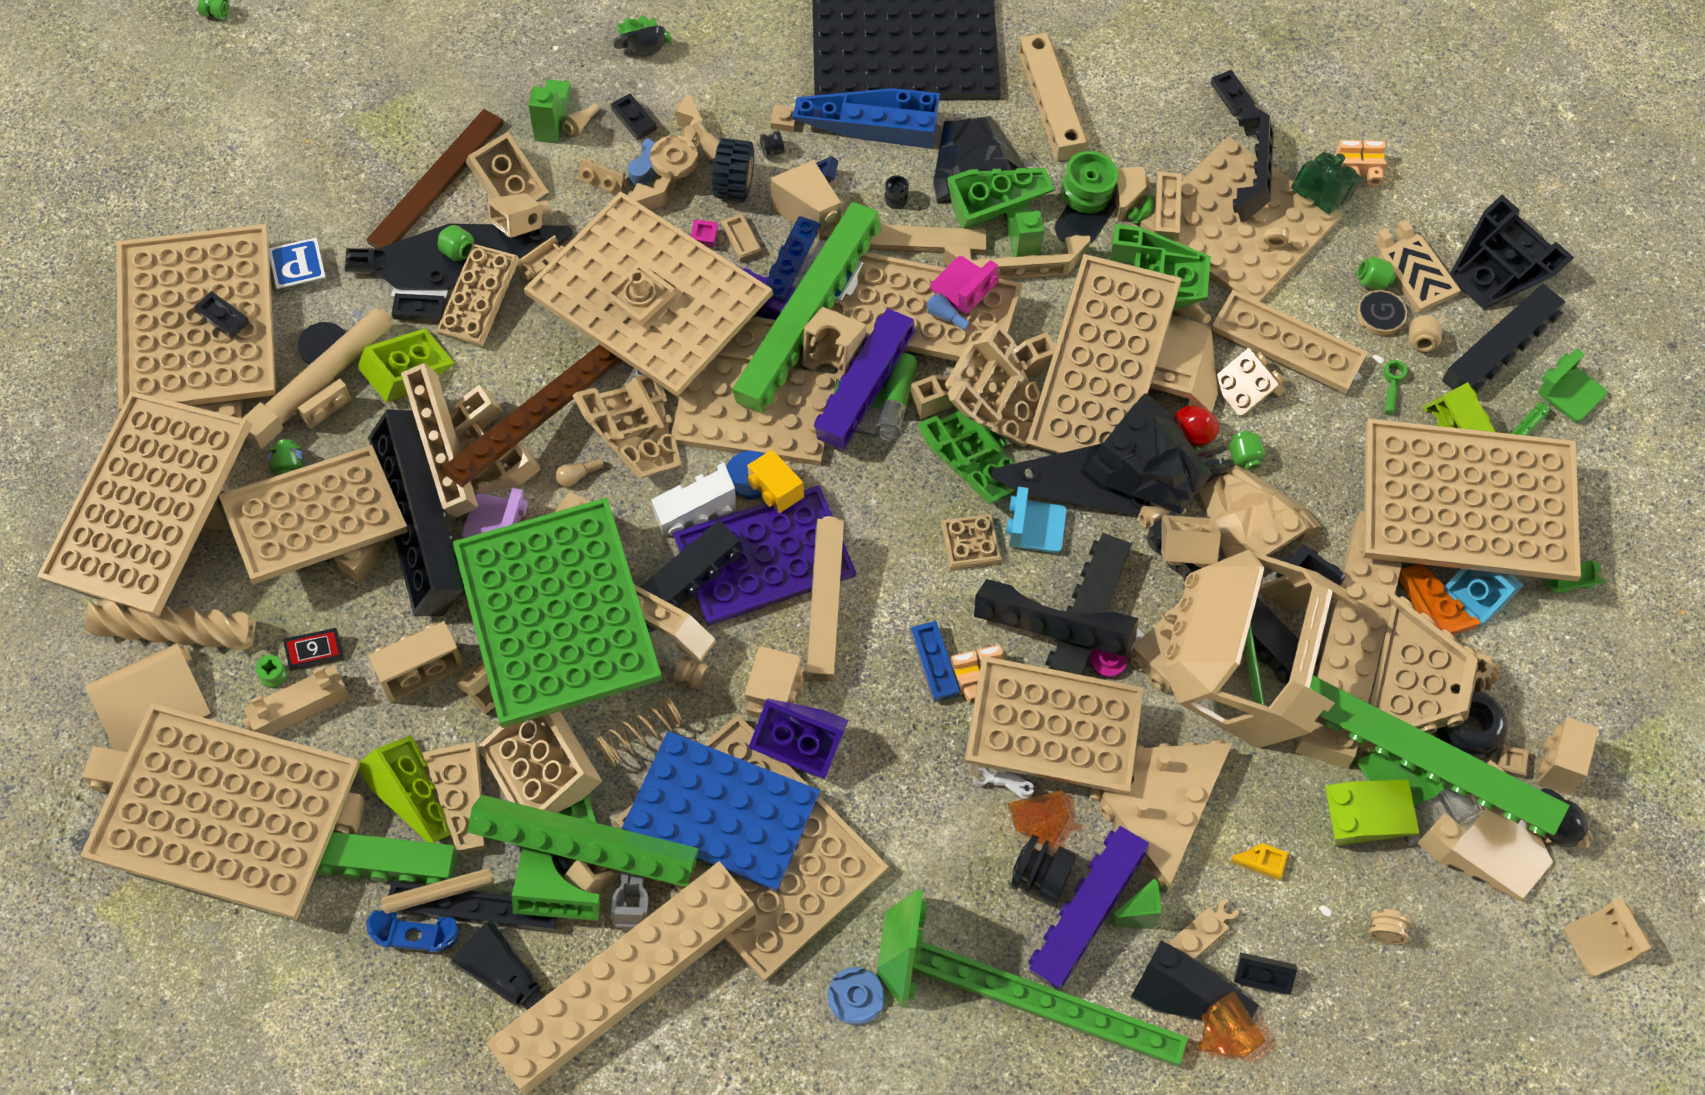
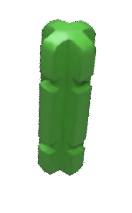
(1532, 419)

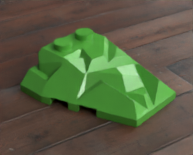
(969, 452)

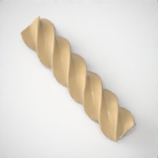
(181, 627)

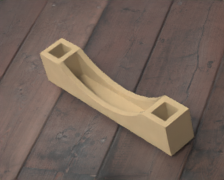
(931, 394)

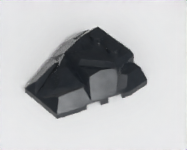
(968, 146)
(1149, 459)

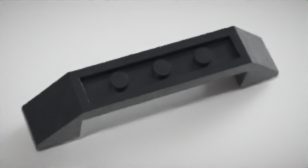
(1254, 198)

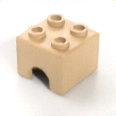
(832, 340)
(775, 677)

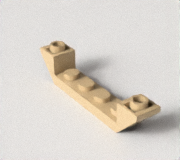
(659, 195)
(1030, 265)
(675, 623)

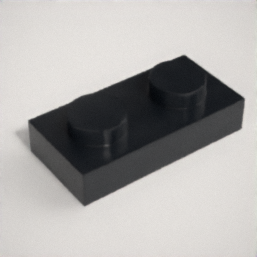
(1231, 91)
(633, 116)
(418, 307)
(221, 315)
(1265, 973)

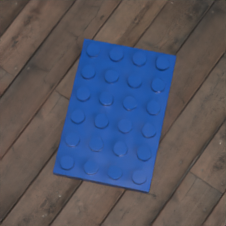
(723, 808)

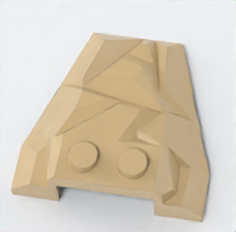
(993, 388)
(633, 425)
(1254, 514)

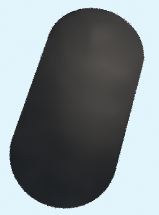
(1082, 224)

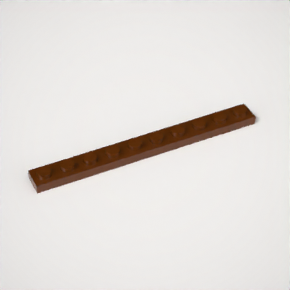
(529, 416)

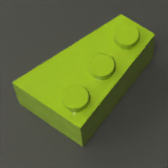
(1460, 410)

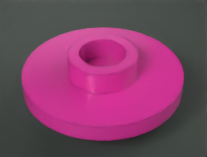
(1107, 663)

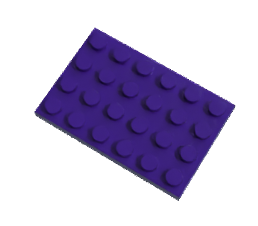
(774, 559)

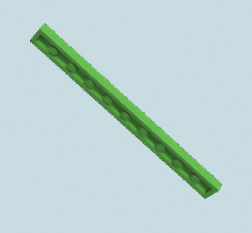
(1050, 1004)

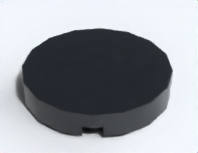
(317, 340)

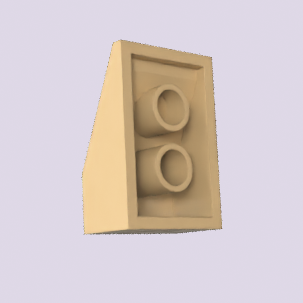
(505, 170)

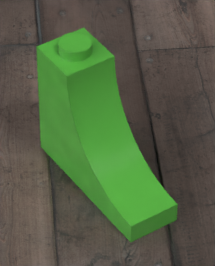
(547, 109)
(1024, 231)
(543, 892)

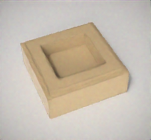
(1513, 761)

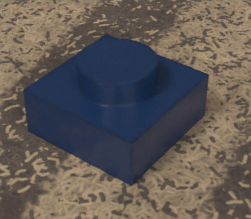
(828, 168)

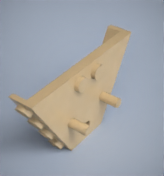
(1419, 671)
(1166, 800)

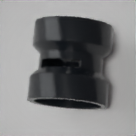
(896, 192)

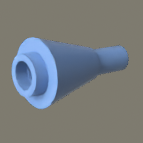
(942, 308)

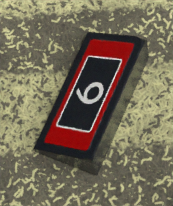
(313, 649)

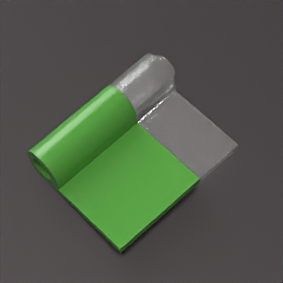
(888, 409)
(1429, 797)

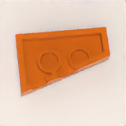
(1430, 598)

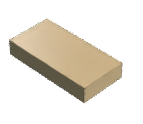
(741, 237)

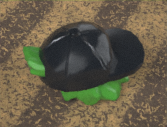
(641, 36)

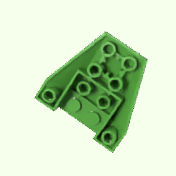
(900, 944)

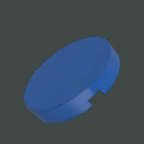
(738, 473)

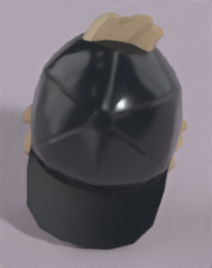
(1573, 828)

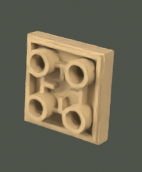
(971, 541)

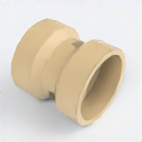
(692, 673)

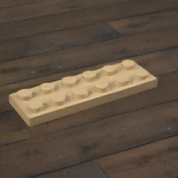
(1289, 341)

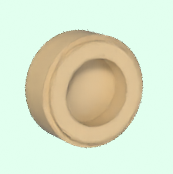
(1276, 236)

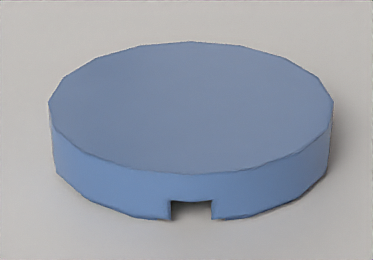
(856, 996)

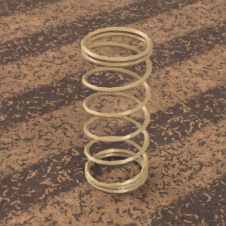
(611, 754)

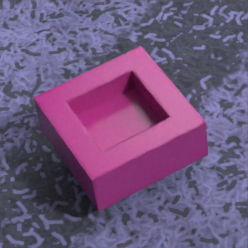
(705, 232)

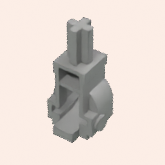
(629, 917)

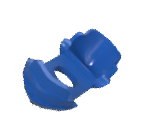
(389, 932)

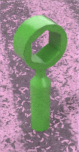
(1392, 390)

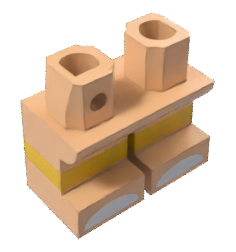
(1365, 158)
(967, 668)

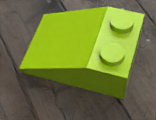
(386, 361)
(1370, 811)

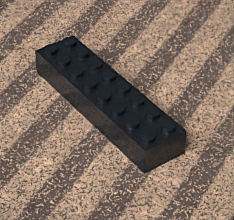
(426, 548)

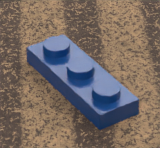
(935, 661)

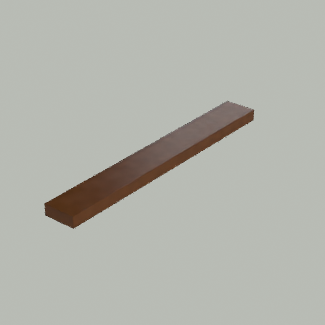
(435, 180)

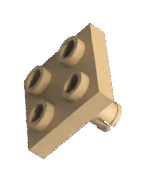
(640, 293)

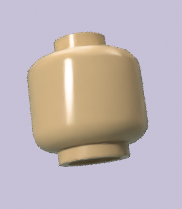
(1425, 333)

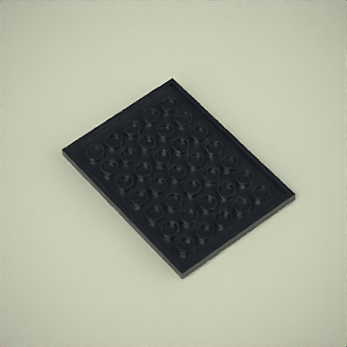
(906, 46)

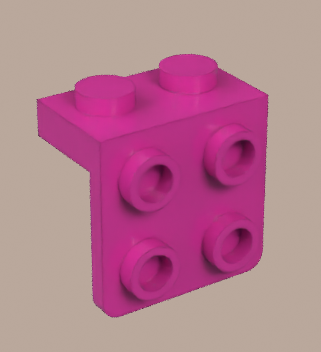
(965, 283)

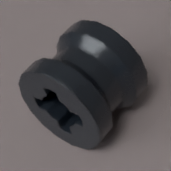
(772, 144)

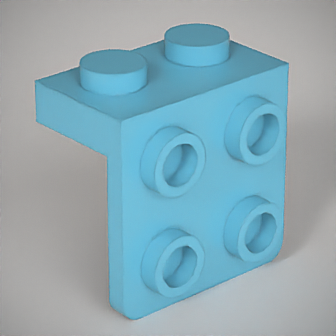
(1035, 524)

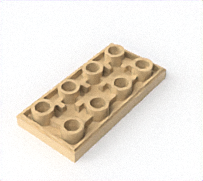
(478, 295)

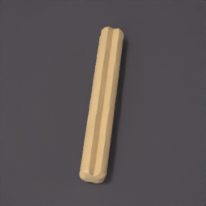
(437, 890)

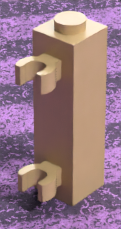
(296, 702)

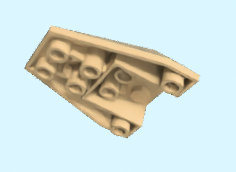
(1187, 363)

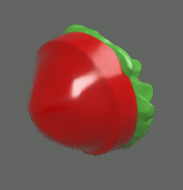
(1197, 425)

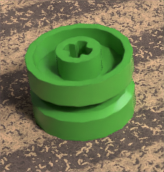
(1089, 182)

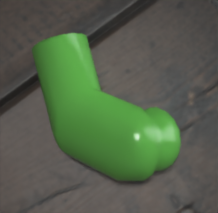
(1147, 209)

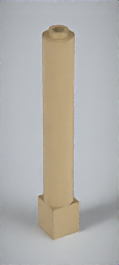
(268, 418)

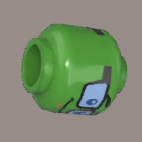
(285, 457)

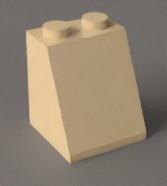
(806, 194)

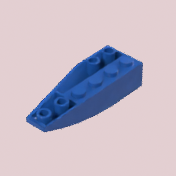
(874, 115)

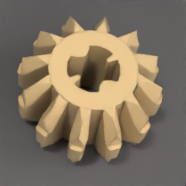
(1487, 671)

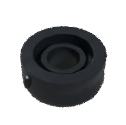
(1493, 723)

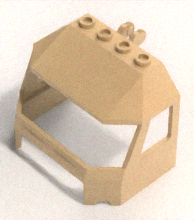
(1212, 635)

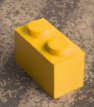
(775, 481)

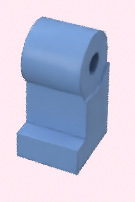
(640, 169)

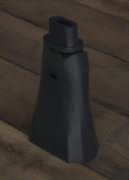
(496, 965)

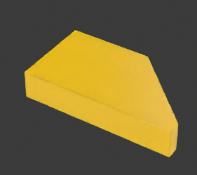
(1263, 859)

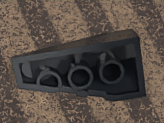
(1182, 985)

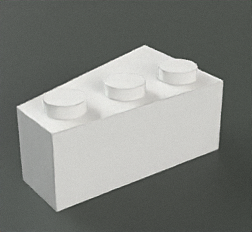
(697, 503)

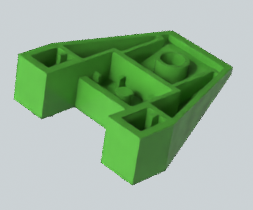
(1164, 256)

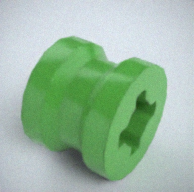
(275, 676)

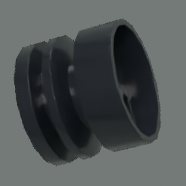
(1043, 870)

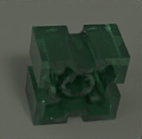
(1327, 181)

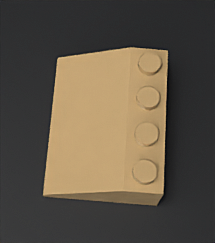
(540, 763)

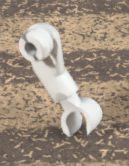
(1011, 780)

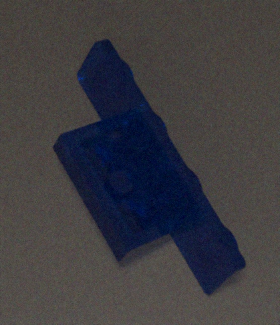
(791, 257)

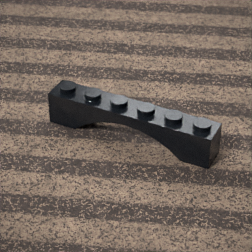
(1101, 631)

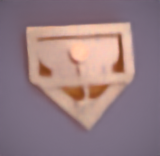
(1041, 816)
(1229, 1029)

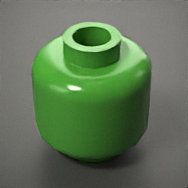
(455, 243)
(1376, 273)
(1247, 450)

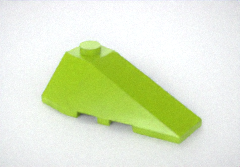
(400, 779)

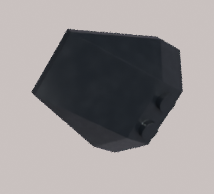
(1505, 256)

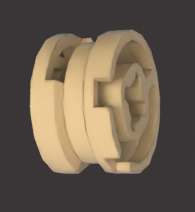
(1389, 927)

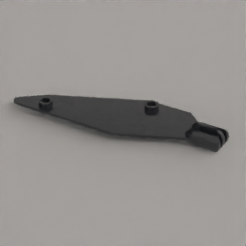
(421, 265)
(1062, 479)

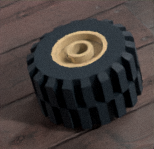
(733, 169)

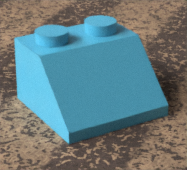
(1482, 592)

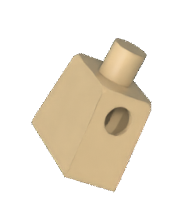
(517, 213)

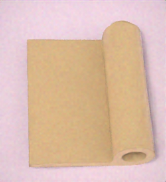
(157, 679)

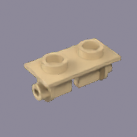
(601, 177)
(535, 261)

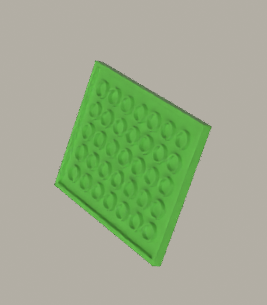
(555, 612)

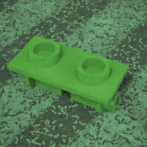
(1587, 580)

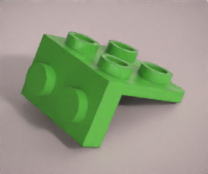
(1571, 388)

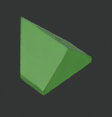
(1141, 910)

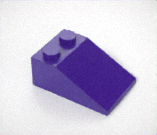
(798, 735)

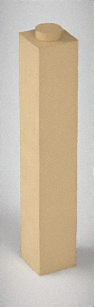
(824, 599)

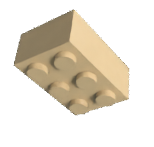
(416, 661)

